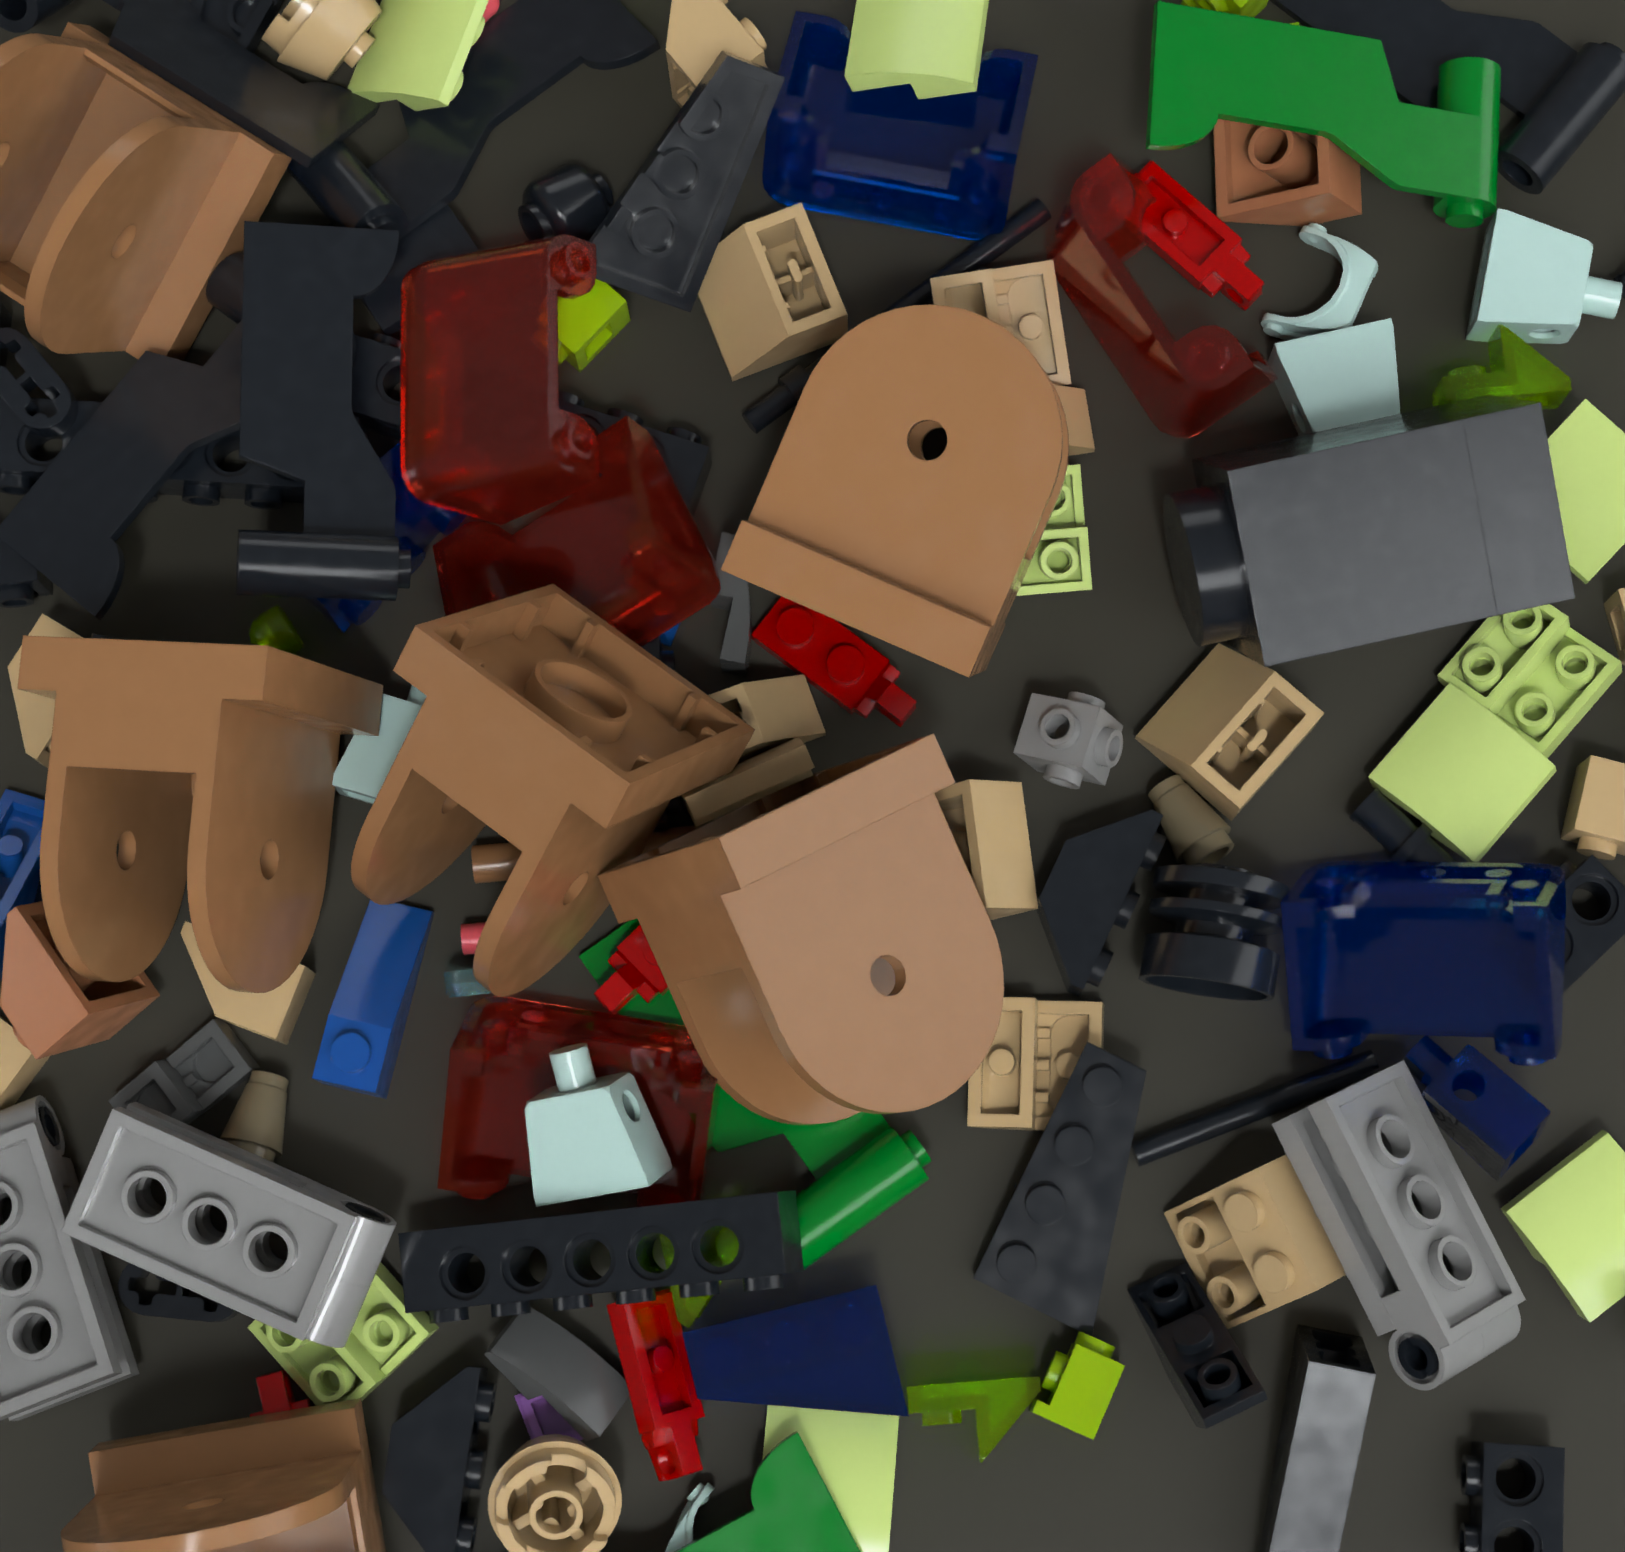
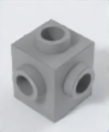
(1070, 739)

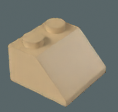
(994, 842)

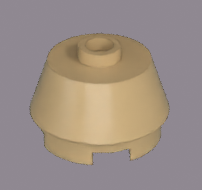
(322, 34)
(554, 1497)

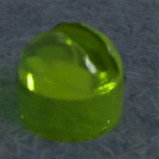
(275, 630)

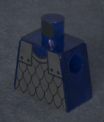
(1495, 1125)

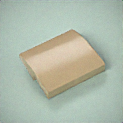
(1021, 301)
(749, 781)
(1031, 1061)

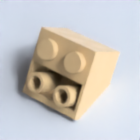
(698, 35)
(771, 294)
(1229, 728)
(1255, 1243)

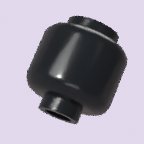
(565, 203)

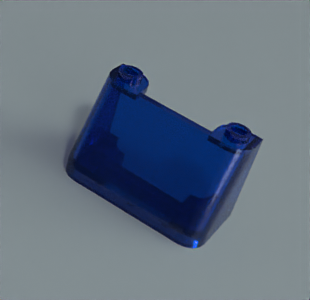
(886, 154)
(1426, 954)

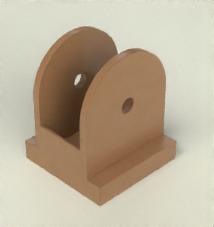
(116, 196)
(900, 540)
(554, 743)
(197, 773)
(826, 942)
(236, 1487)

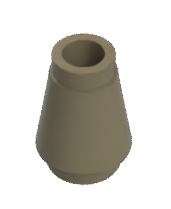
(1190, 823)
(259, 1116)

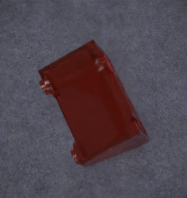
(484, 380)
(1178, 382)
(613, 547)
(505, 1061)

